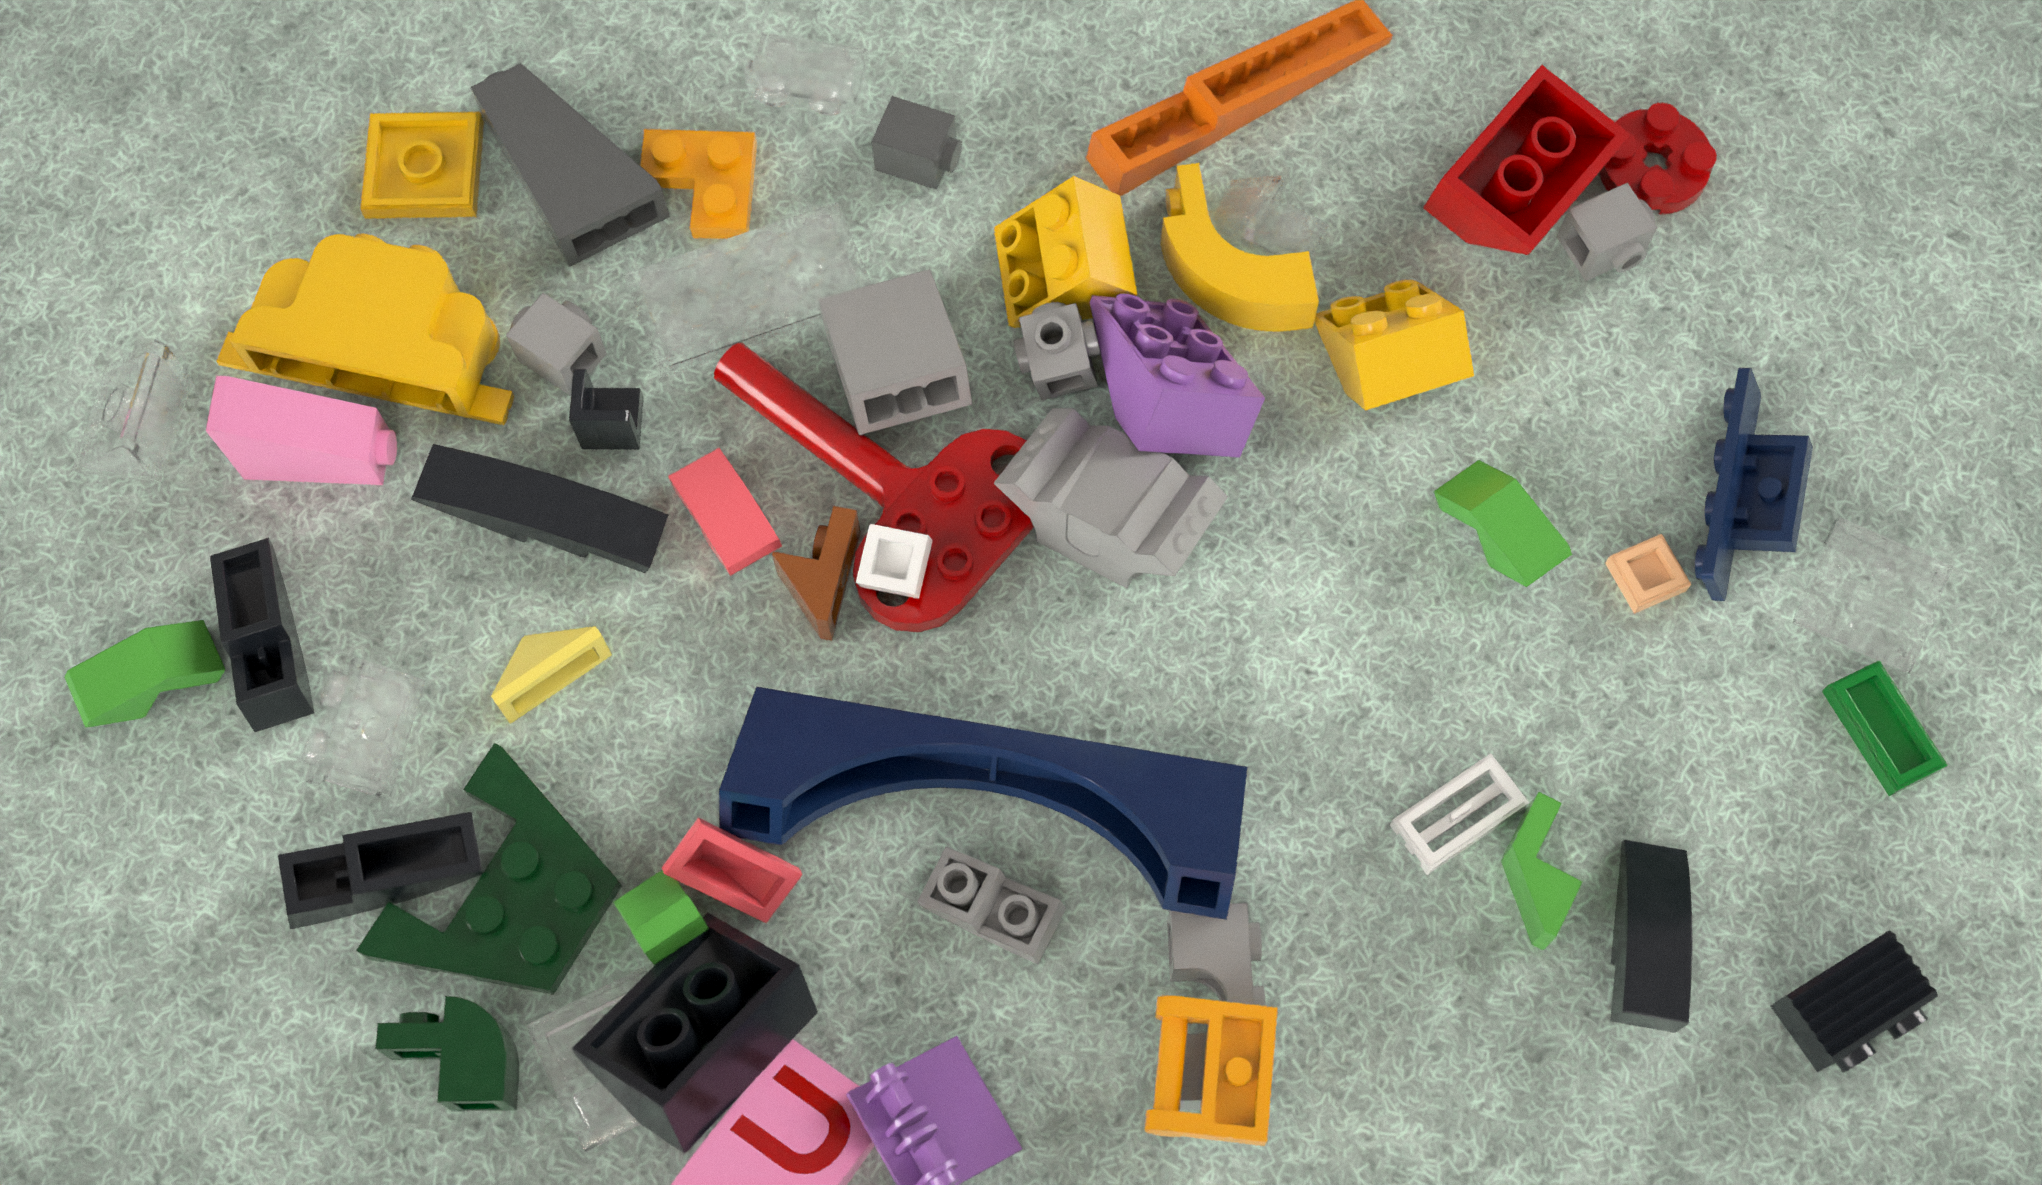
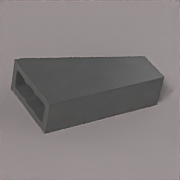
(570, 170)

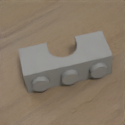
(1220, 957)

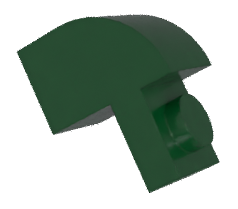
(474, 1053)

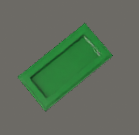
(1884, 728)

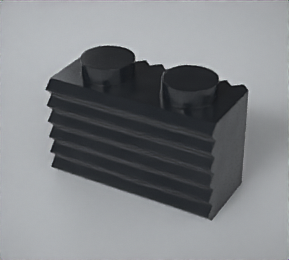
(1856, 1002)

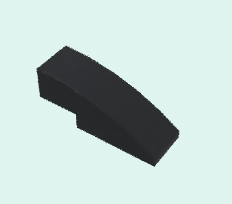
(260, 636)
(378, 868)
(1652, 938)

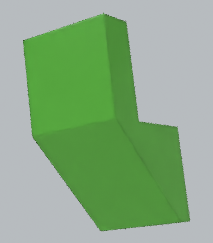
(1508, 522)
(131, 674)
(1538, 888)
(660, 916)

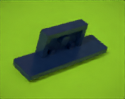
(1756, 491)

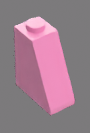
(298, 435)

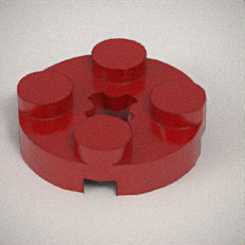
(1679, 141)

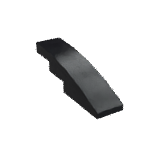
(539, 506)

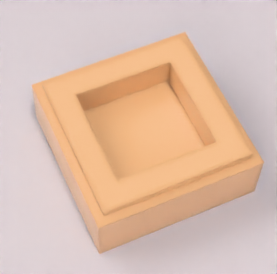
(1648, 573)

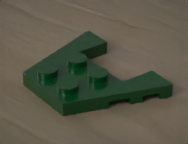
(527, 907)

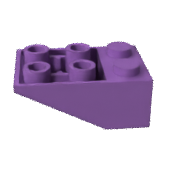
(1173, 378)

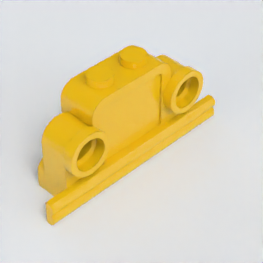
(372, 326)

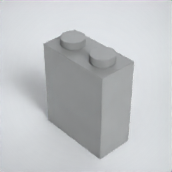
(895, 352)

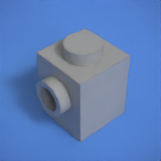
(1608, 232)
(555, 340)

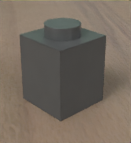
(916, 143)

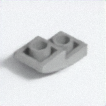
(991, 905)

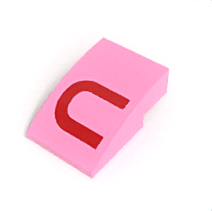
(785, 1129)

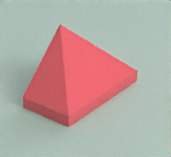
(731, 870)

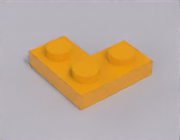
(715, 166)

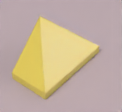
(545, 666)

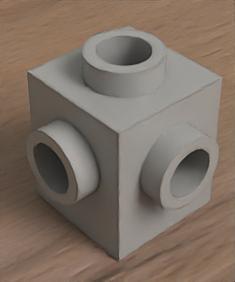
(1057, 349)

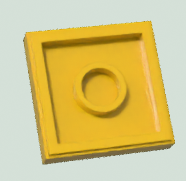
(422, 165)

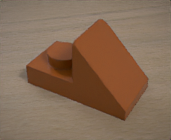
(821, 582)

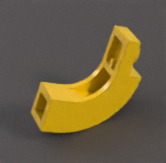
(1227, 282)

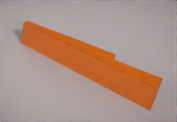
(1233, 95)

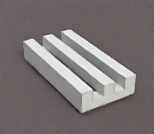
(1418, 843)

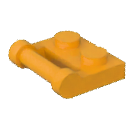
(1234, 1073)

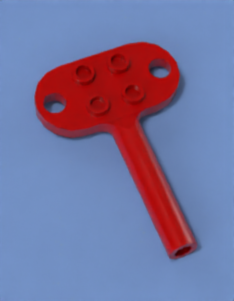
(947, 499)

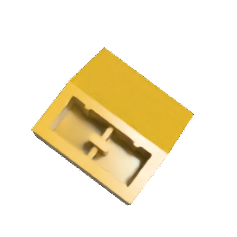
(1064, 250)
(1395, 343)

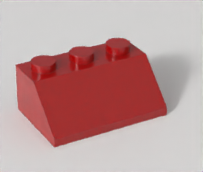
(1526, 167)

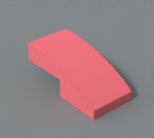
(725, 511)

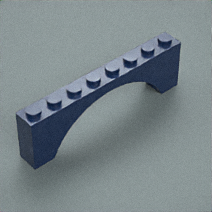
(1159, 809)

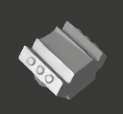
(1107, 500)

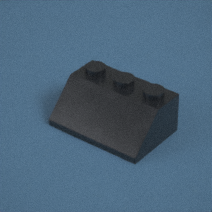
(697, 1031)

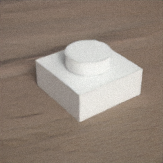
(894, 561)

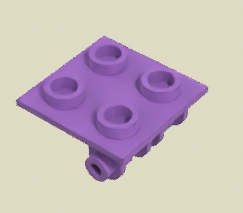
(934, 1118)

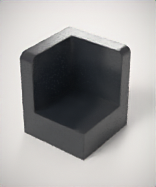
(605, 415)

